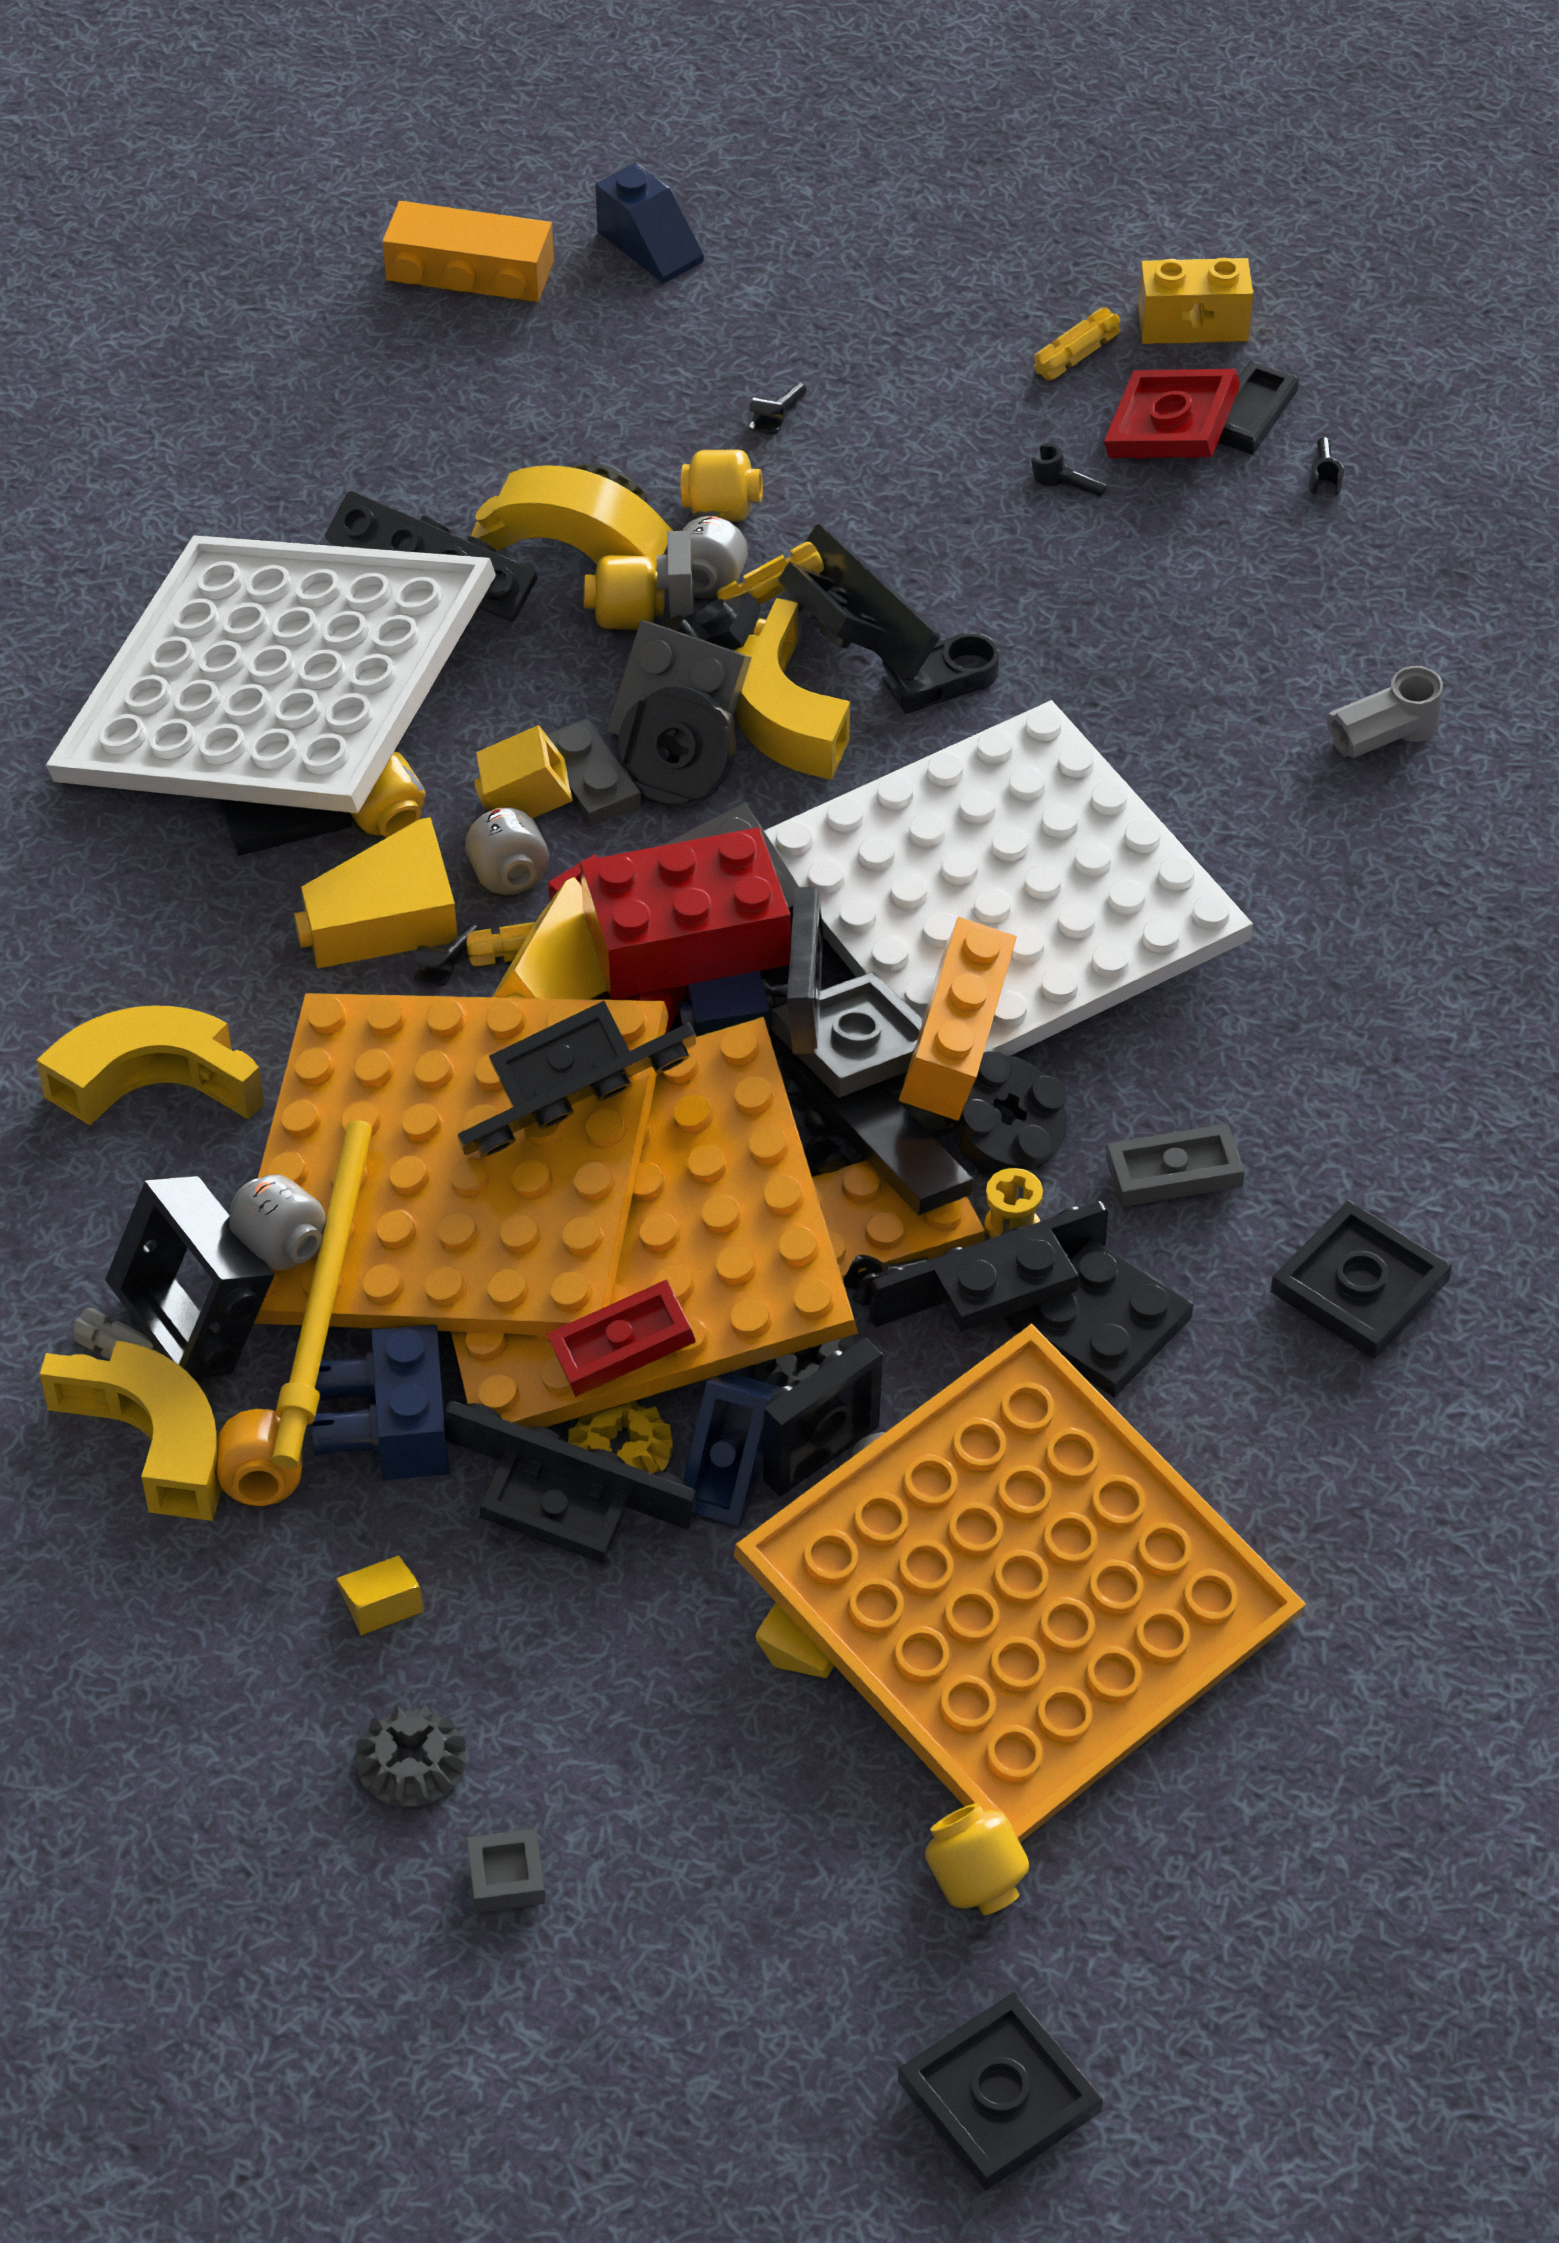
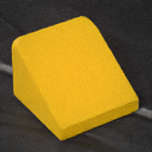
(381, 1594)
(789, 1646)

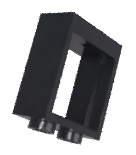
(176, 1218)

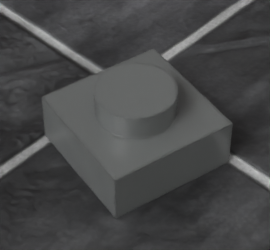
(506, 1870)

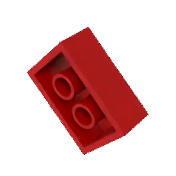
(685, 913)

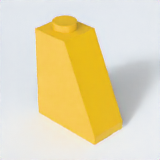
(380, 901)
(557, 955)

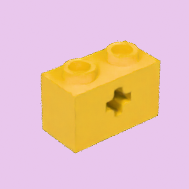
(1195, 300)

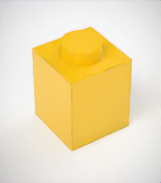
(523, 774)

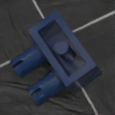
(409, 1408)

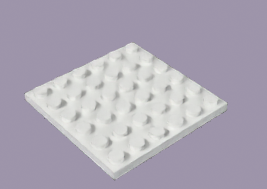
(273, 673)
(1025, 839)

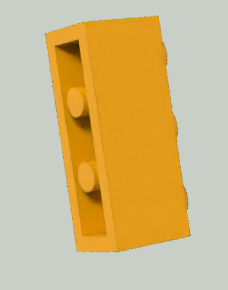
(468, 251)
(958, 1018)

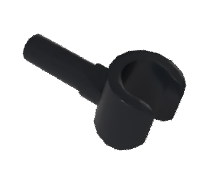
(769, 413)
(1326, 467)
(1052, 471)
(438, 964)
(823, 1156)
(873, 1270)

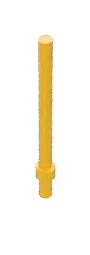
(299, 1398)

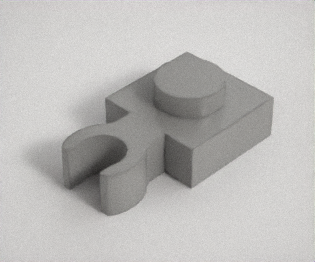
(675, 573)

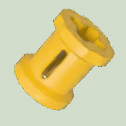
(1002, 1199)

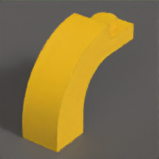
(574, 509)
(778, 716)
(145, 1047)
(159, 1401)

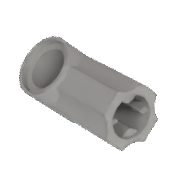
(1402, 711)

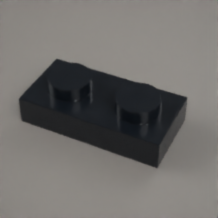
(720, 622)

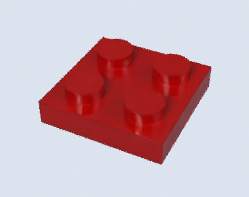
(1172, 413)

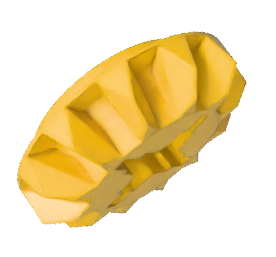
(649, 1435)

